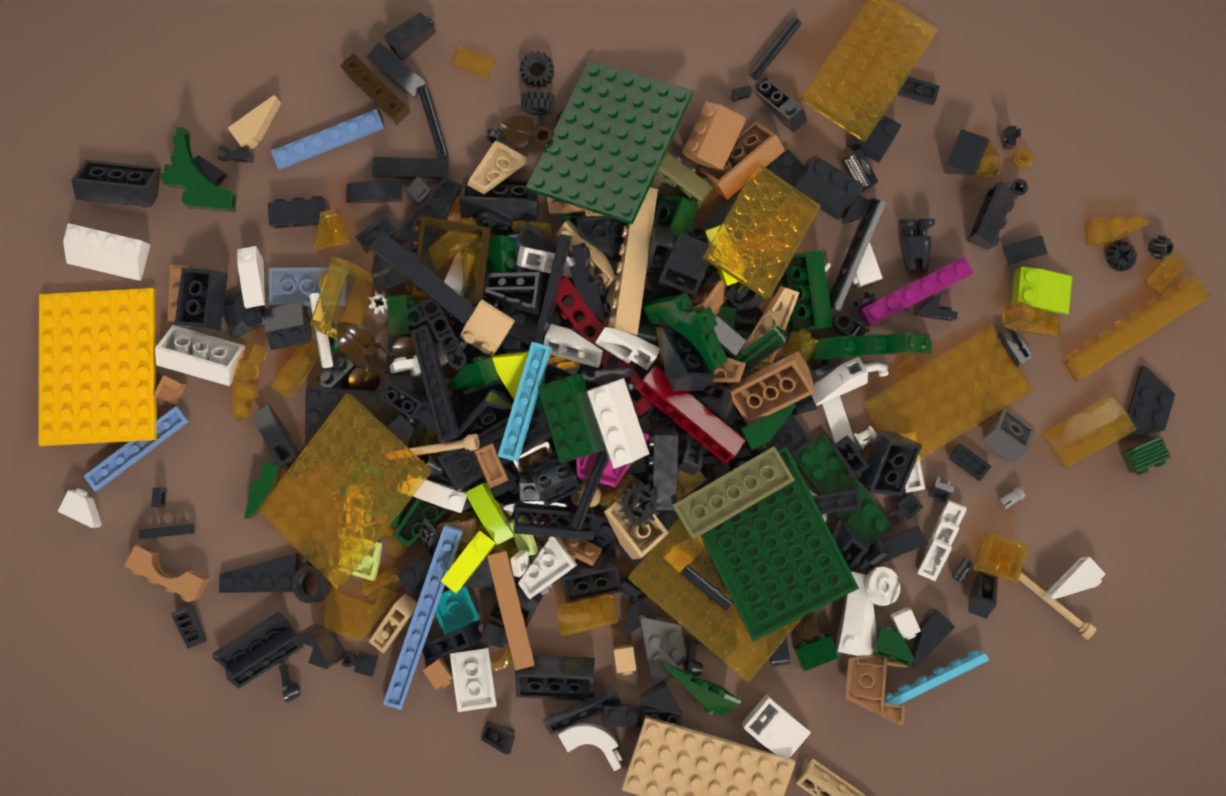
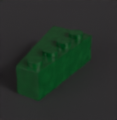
(410, 526)

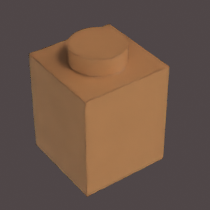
(439, 674)

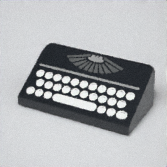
(860, 169)

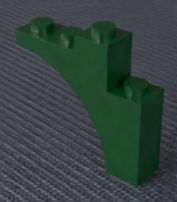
(186, 175)
(695, 325)

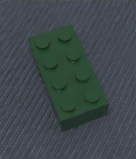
(570, 418)

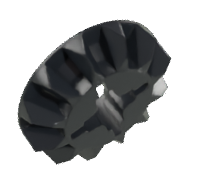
(1113, 253)

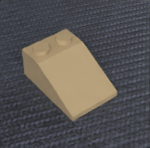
(635, 539)

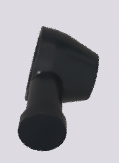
(692, 665)
(290, 690)

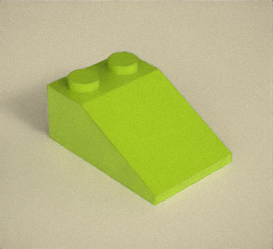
(1042, 289)

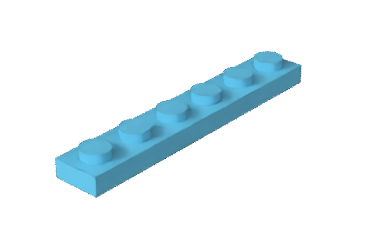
(524, 402)
(938, 677)

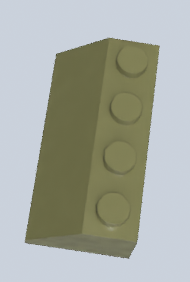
(684, 180)

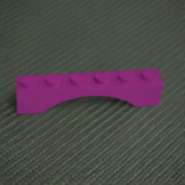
(915, 292)

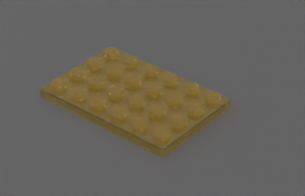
(762, 231)

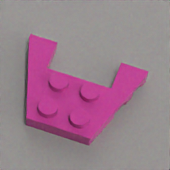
(610, 476)

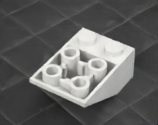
(775, 727)

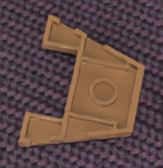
(867, 686)

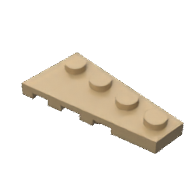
(776, 314)

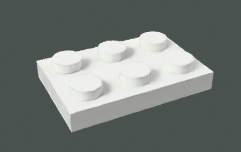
(473, 679)

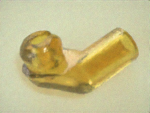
(505, 663)

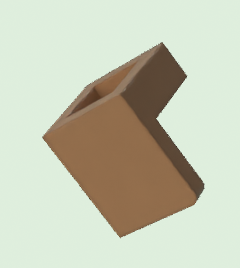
(170, 389)

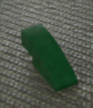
(262, 488)

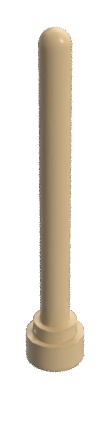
(470, 442)
(1086, 629)

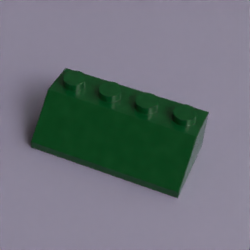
(808, 276)

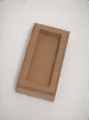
(491, 465)

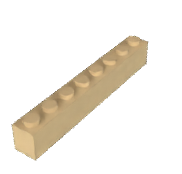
(633, 268)

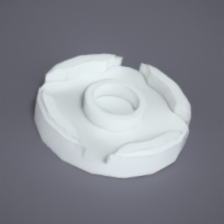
(882, 586)

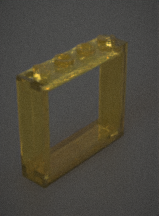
(331, 294)

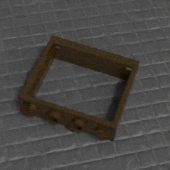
(483, 235)

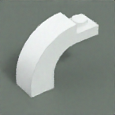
(592, 734)

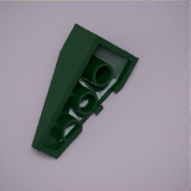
(710, 695)

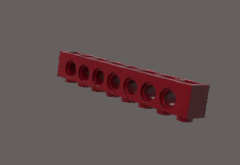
(590, 320)

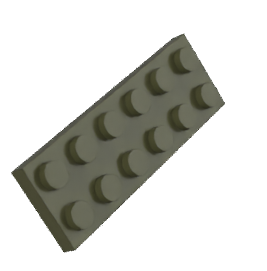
(733, 493)

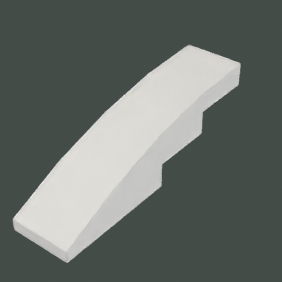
(941, 540)

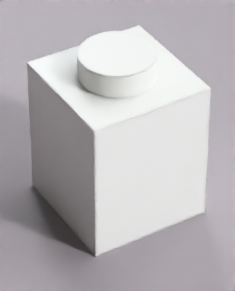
(905, 623)

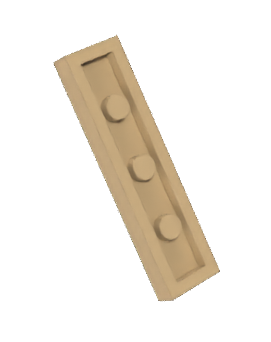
(825, 781)

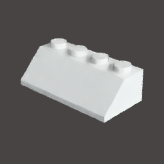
(105, 252)
(199, 355)
(617, 423)

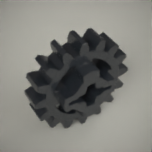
(641, 511)

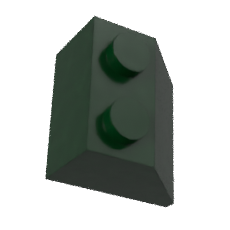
(673, 214)

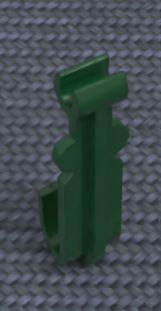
(761, 349)

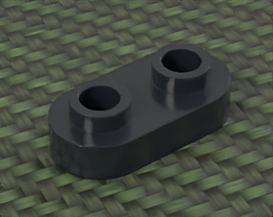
(497, 223)

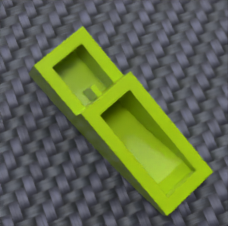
(490, 513)

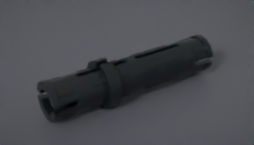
(706, 587)

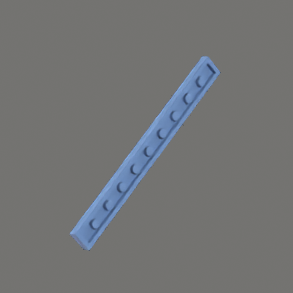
(422, 617)

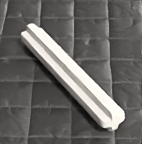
(323, 341)

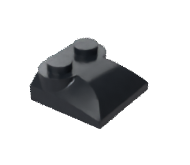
(241, 319)

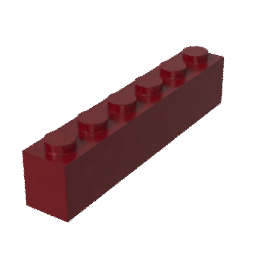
(690, 415)

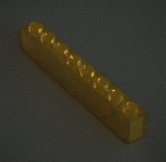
(1136, 328)

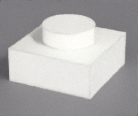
(520, 563)

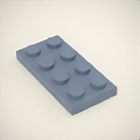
(296, 285)

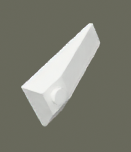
(857, 622)

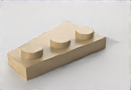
(495, 167)

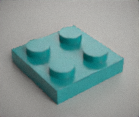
(456, 610)

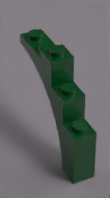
(871, 345)

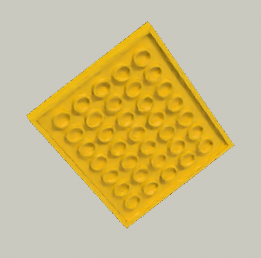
(97, 367)

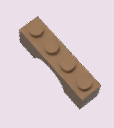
(146, 562)

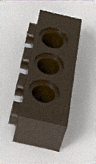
(375, 89)

